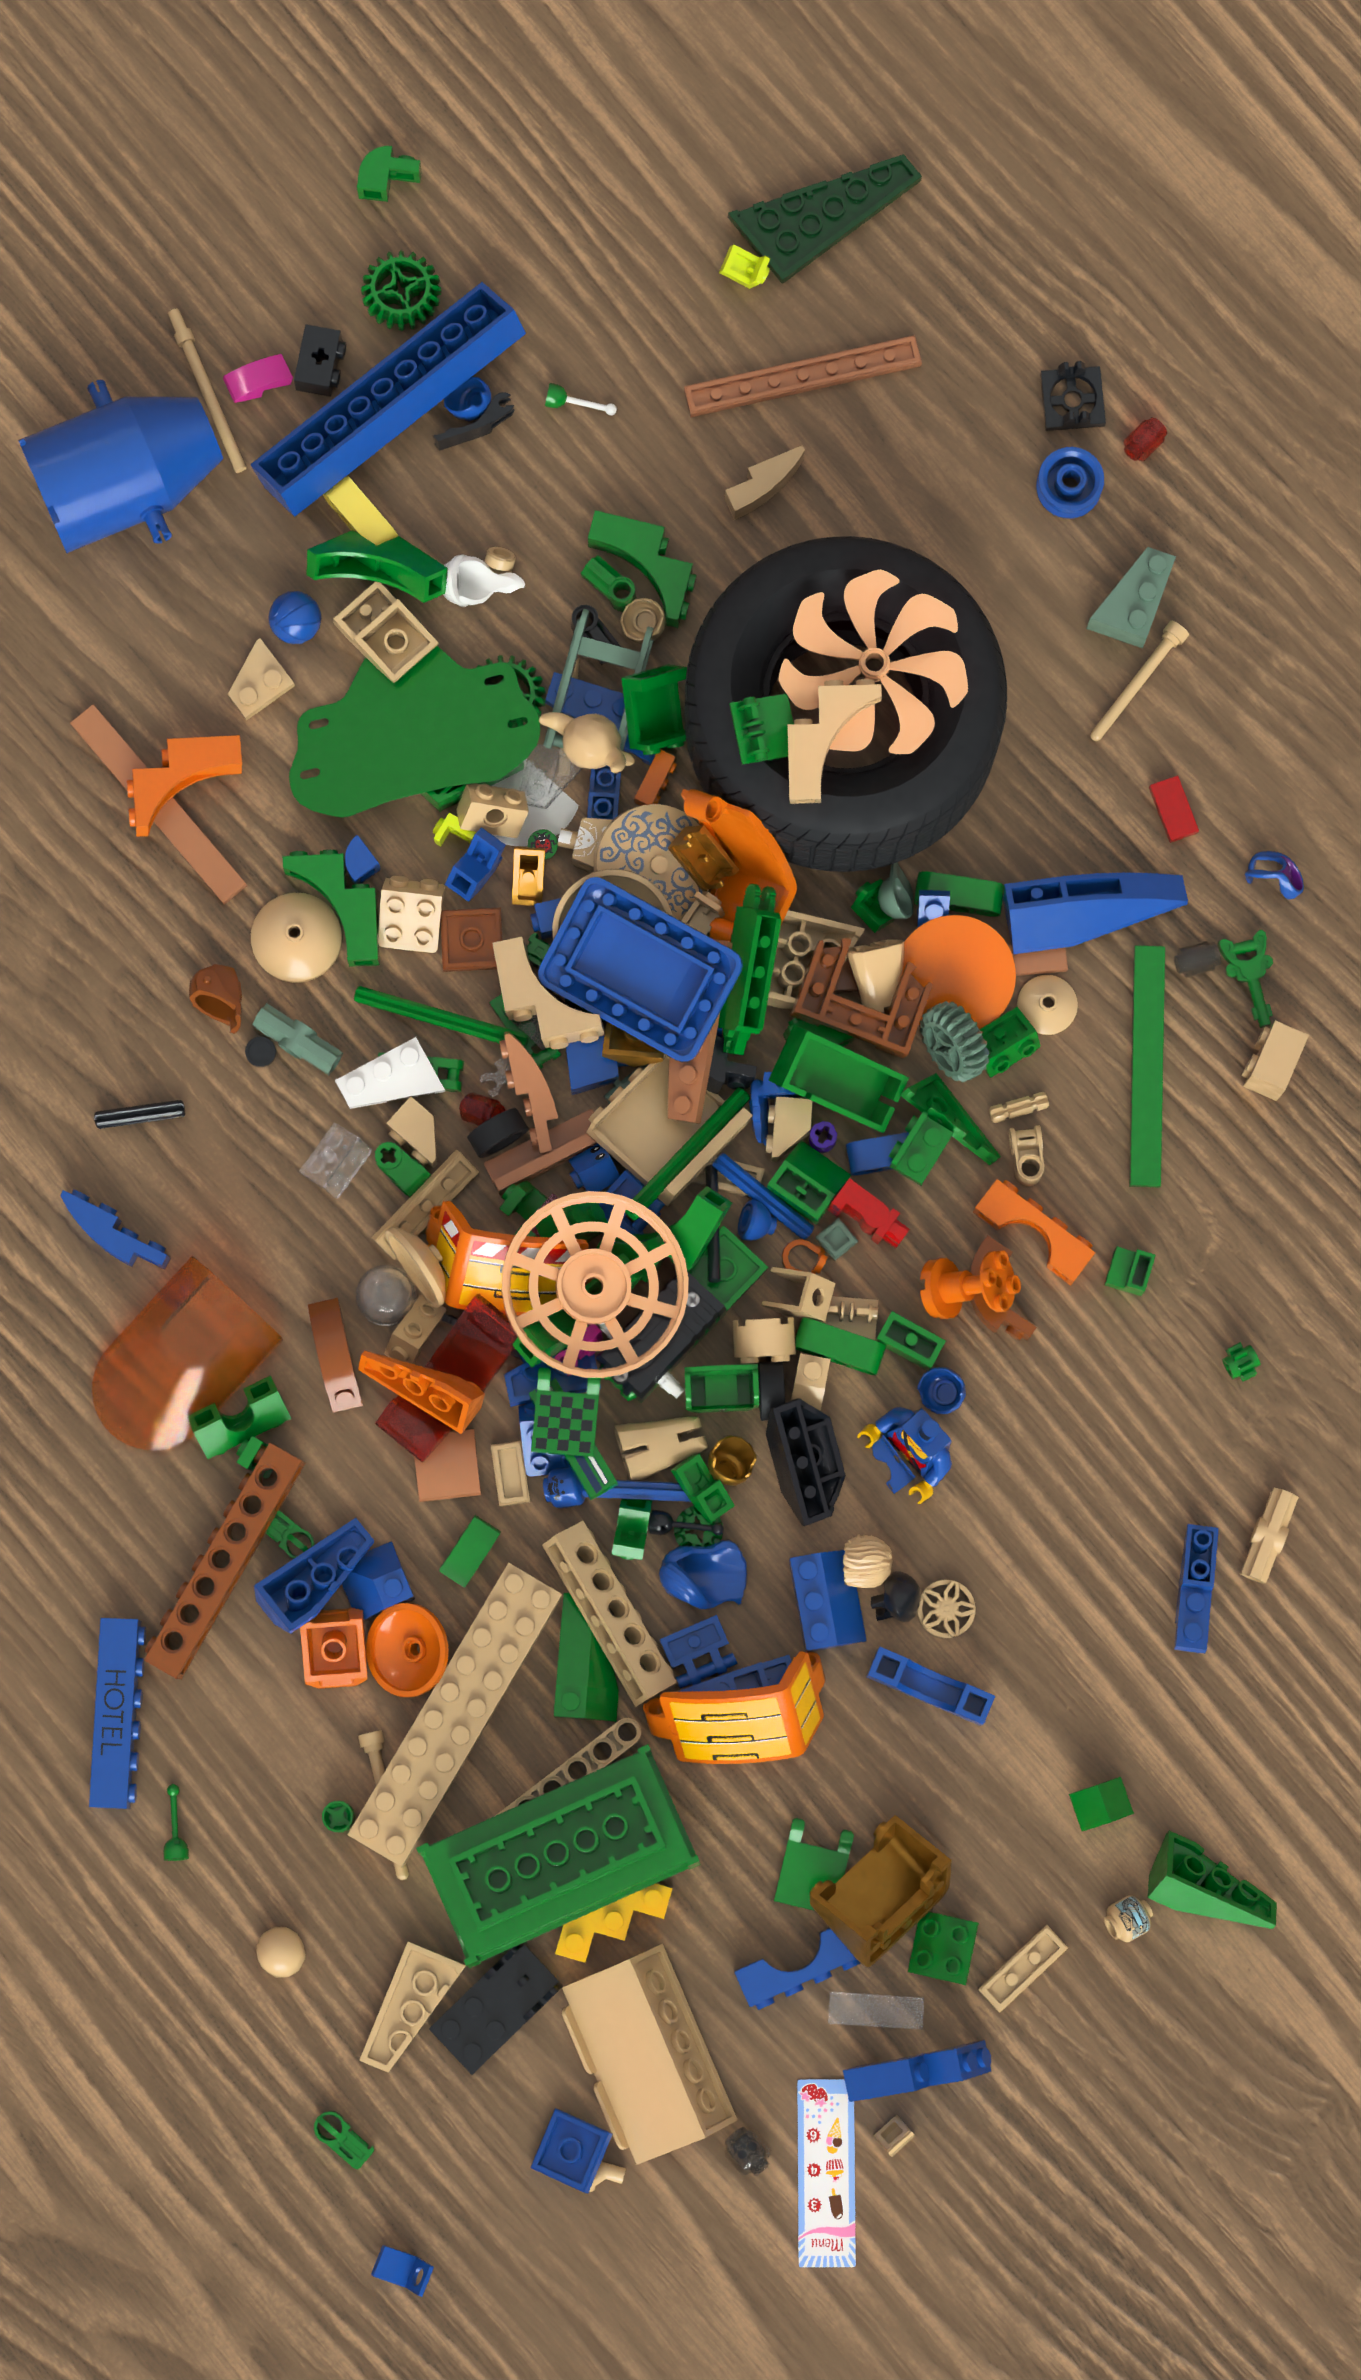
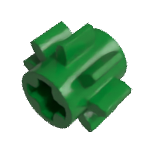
(1241, 1362)

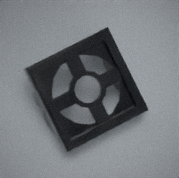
(1072, 419)

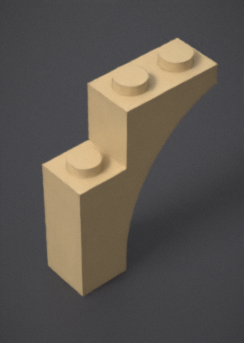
(811, 742)
(526, 997)

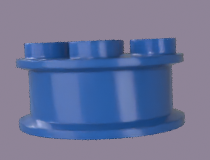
(1067, 501)

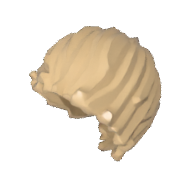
(866, 1562)

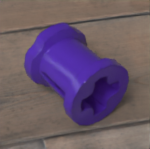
(818, 1129)

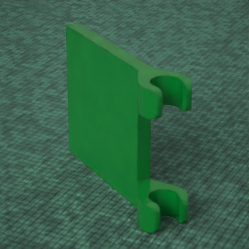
(808, 1864)

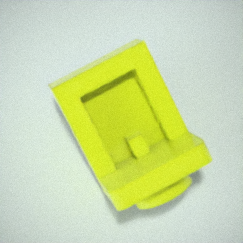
(745, 267)
(448, 825)

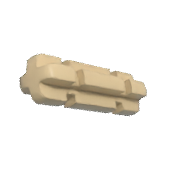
(1019, 1107)

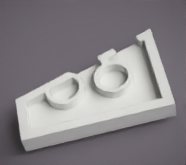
(390, 1077)

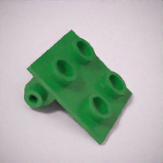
(762, 727)
(943, 1947)

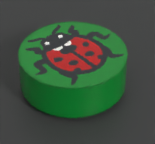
(544, 839)

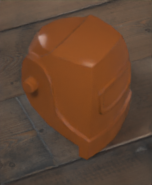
(218, 995)

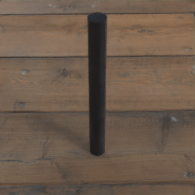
(714, 1274)

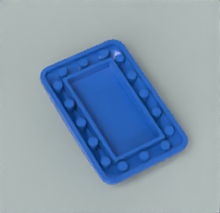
(640, 969)

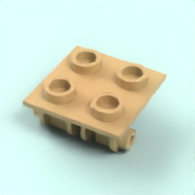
(853, 1315)

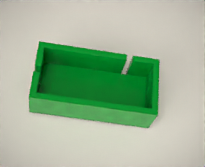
(837, 1078)

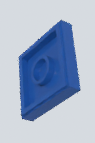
(571, 2150)

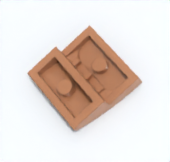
(450, 1469)

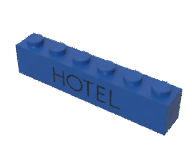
(116, 1713)

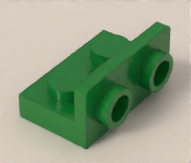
(1009, 1041)
(920, 1149)

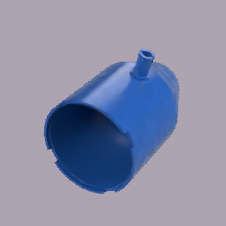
(121, 464)

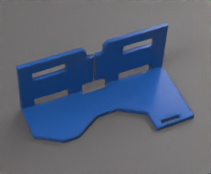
(899, 1475)

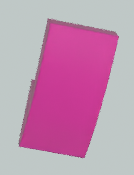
(252, 379)

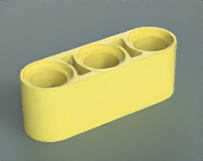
(359, 512)

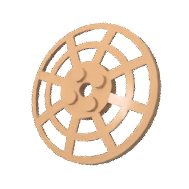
(608, 1270)

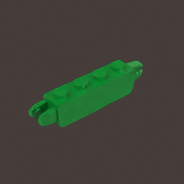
(756, 941)

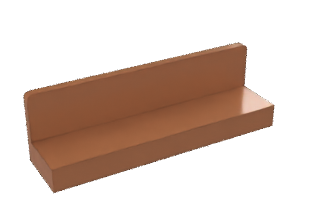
(528, 1163)

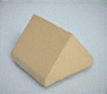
(894, 2135)

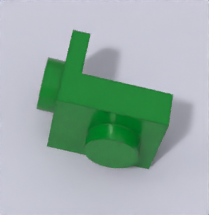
(868, 906)
(523, 1199)
(248, 1452)

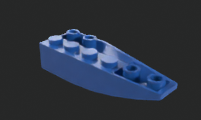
(1085, 906)

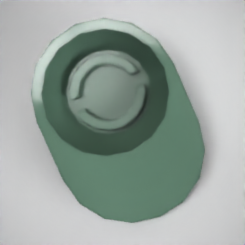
(896, 894)

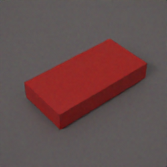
(1173, 809)

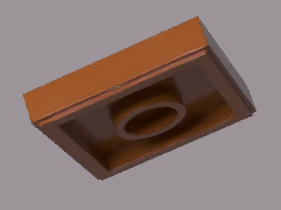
(469, 938)

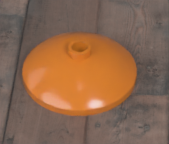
(394, 1653)

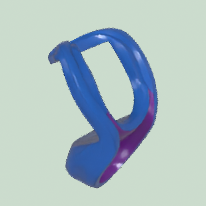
(1289, 876)

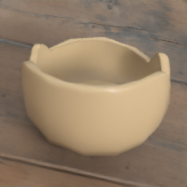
(640, 615)
(280, 1952)

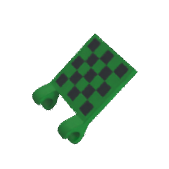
(565, 1420)

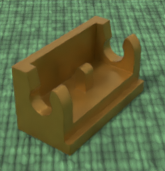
(702, 857)

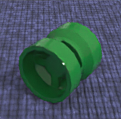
(334, 1814)

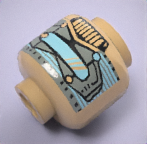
(1128, 1918)

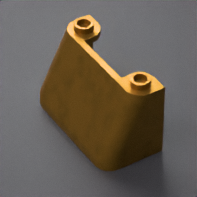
(884, 1891)

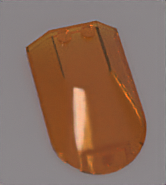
(178, 1357)

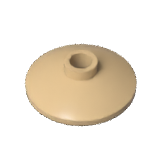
(1053, 1019)

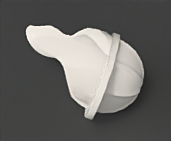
(473, 582)

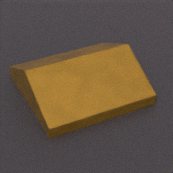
(628, 1049)

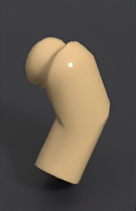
(608, 2172)

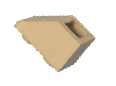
(791, 1125)
(417, 1129)

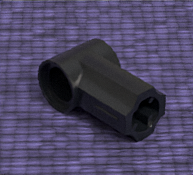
(596, 630)

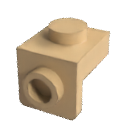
(703, 912)

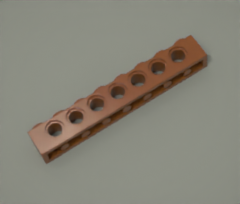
(225, 1579)

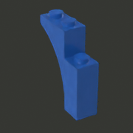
(917, 2071)

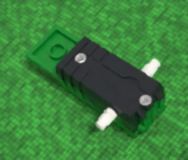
(704, 1309)

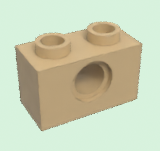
(492, 808)

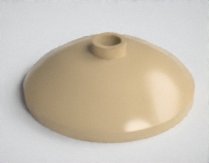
(299, 957)
(419, 1263)

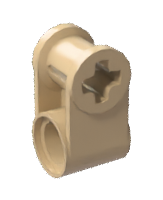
(1027, 1148)

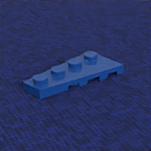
(589, 698)

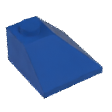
(378, 1582)

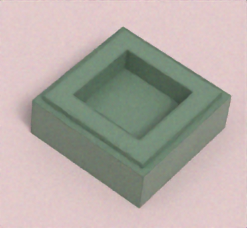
(836, 1239)

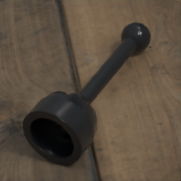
(662, 1523)

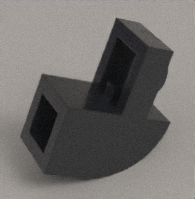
(726, 1072)

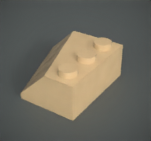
(795, 949)

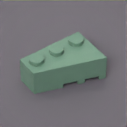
(1134, 600)

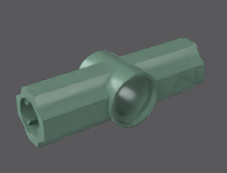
(297, 1039)

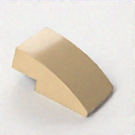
(385, 631)

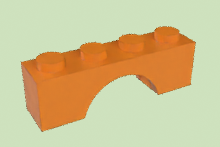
(1004, 1207)

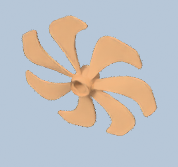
(860, 601)

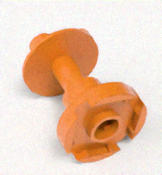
(948, 1287)

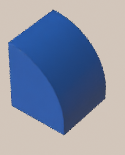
(360, 861)

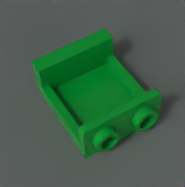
(654, 708)

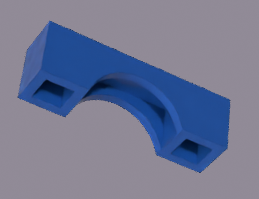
(930, 1686)
(763, 1982)

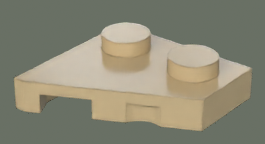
(259, 681)

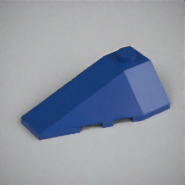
(308, 1581)

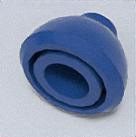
(755, 1221)

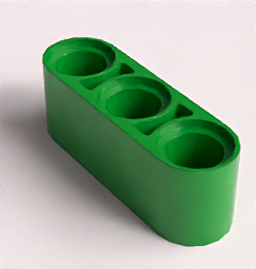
(966, 893)
(839, 1346)

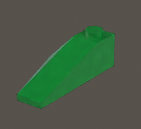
(584, 1675)
(1197, 1885)

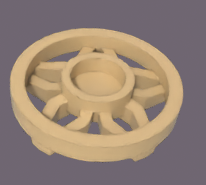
(946, 1609)

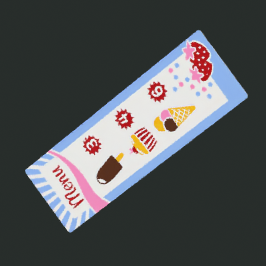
(826, 2174)

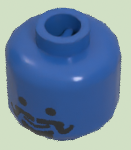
(563, 1488)

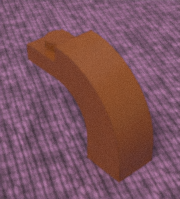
(1016, 1325)
(334, 1355)

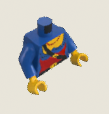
(918, 1441)

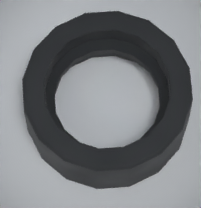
(497, 1133)
(770, 1387)

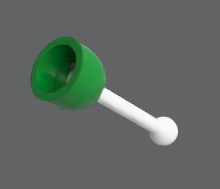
(558, 397)

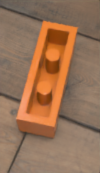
(656, 779)

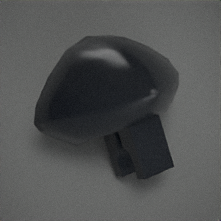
(899, 1599)

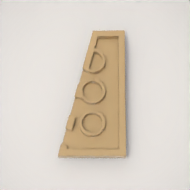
(412, 1996)

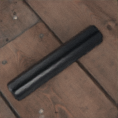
(139, 1114)

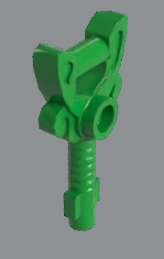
(1250, 971)

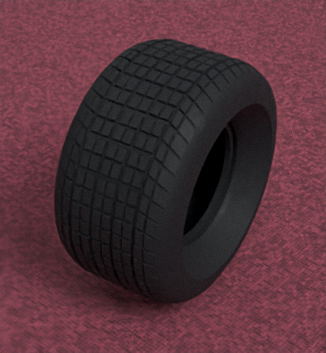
(865, 812)

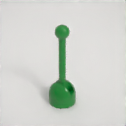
(175, 1848)

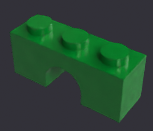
(221, 1432)

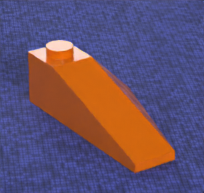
(435, 1392)

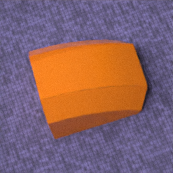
(334, 1649)

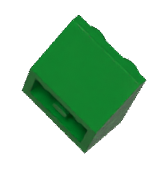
(808, 1182)

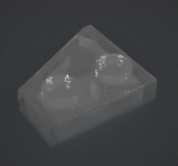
(546, 776)

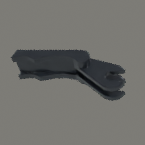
(490, 419)

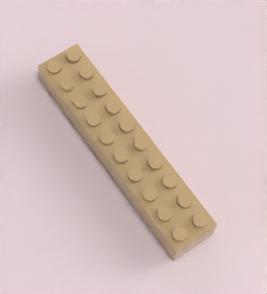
(455, 1715)

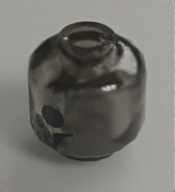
(747, 2151)

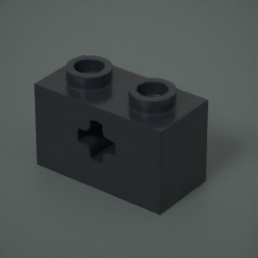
(319, 343)

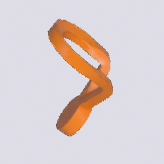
(822, 1258)

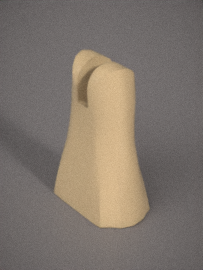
(877, 971)
(657, 1445)

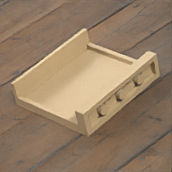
(644, 1139)

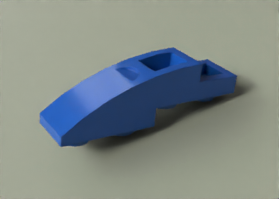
(102, 1227)
(1196, 1588)
(749, 1677)

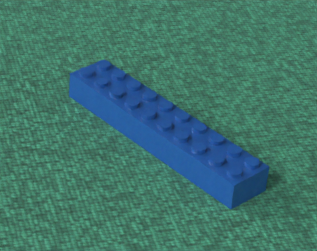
(388, 398)

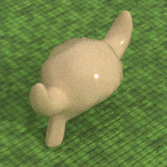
(589, 740)

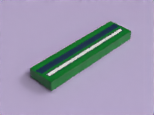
(591, 1471)

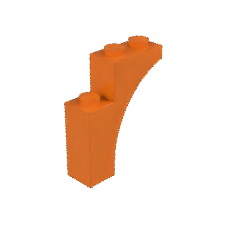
(185, 763)

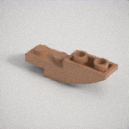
(527, 1078)

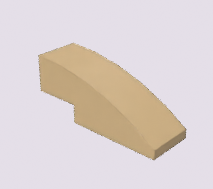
(763, 482)

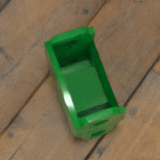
(721, 1388)

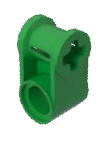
(404, 1172)

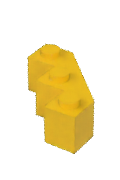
(611, 1920)

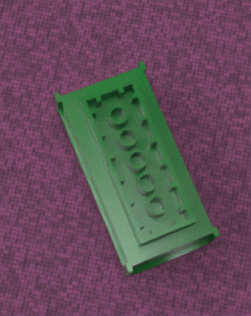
(559, 1856)

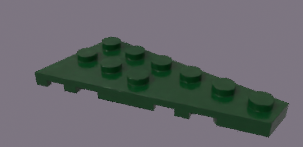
(817, 217)

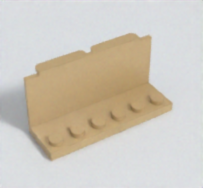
(646, 2056)

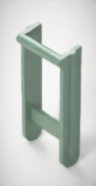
(602, 652)

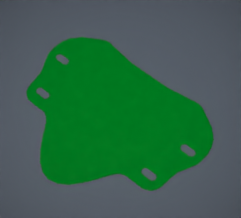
(412, 735)

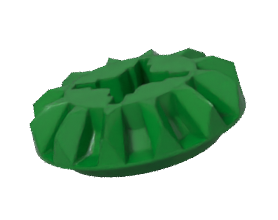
(692, 1539)

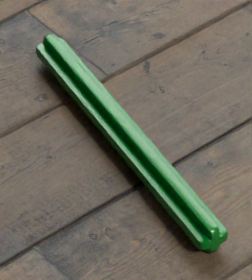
(434, 1015)
(690, 1149)

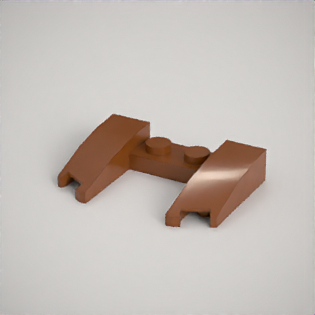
(819, 1005)

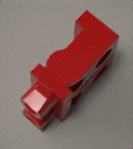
(869, 1213)

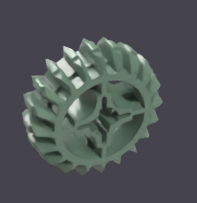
(954, 1041)

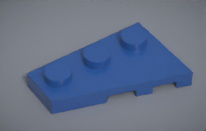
(525, 1378)

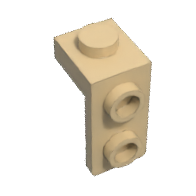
(414, 1331)

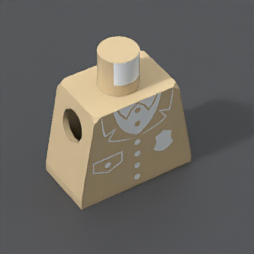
(583, 841)

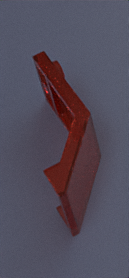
(472, 1351)

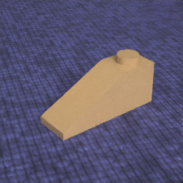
(811, 1379)

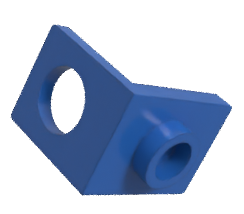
(402, 2269)

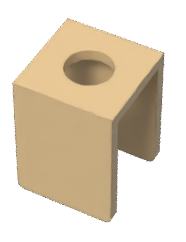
(806, 1307)

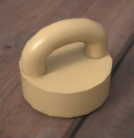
(500, 559)

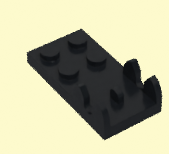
(496, 2007)

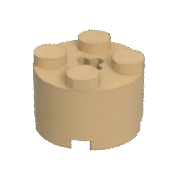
(764, 1338)

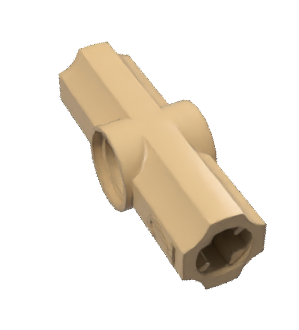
(1269, 1535)

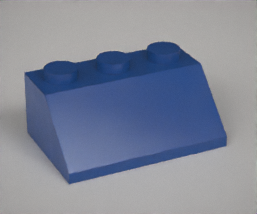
(825, 1604)

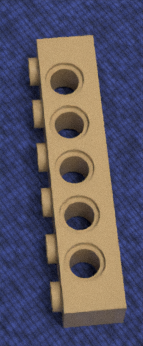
(595, 1606)

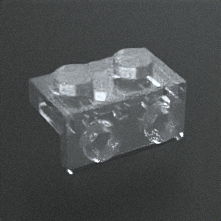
(336, 1160)

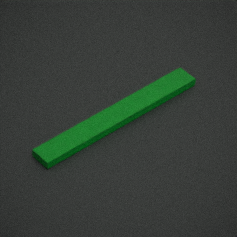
(1147, 1066)

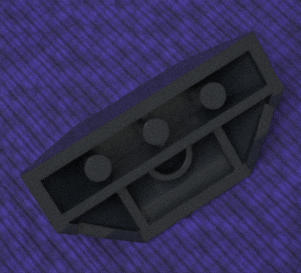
(805, 1459)

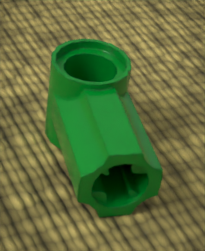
(608, 582)

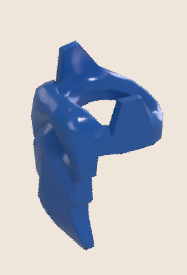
(759, 1104)

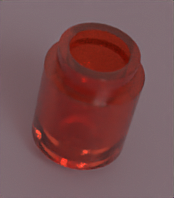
(1144, 439)
(479, 1108)

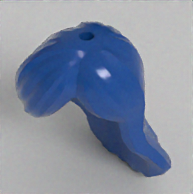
(705, 1574)

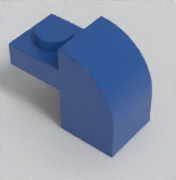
(476, 865)

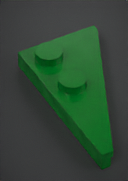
(941, 1105)

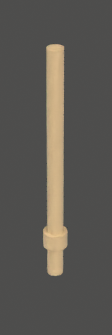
(186, 340)

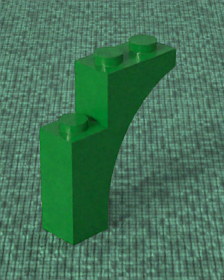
(641, 547)
(389, 563)
(353, 906)
(691, 1231)
(563, 1322)

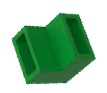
(1130, 1270)
(1101, 1804)

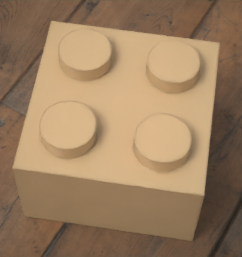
(1275, 1061)

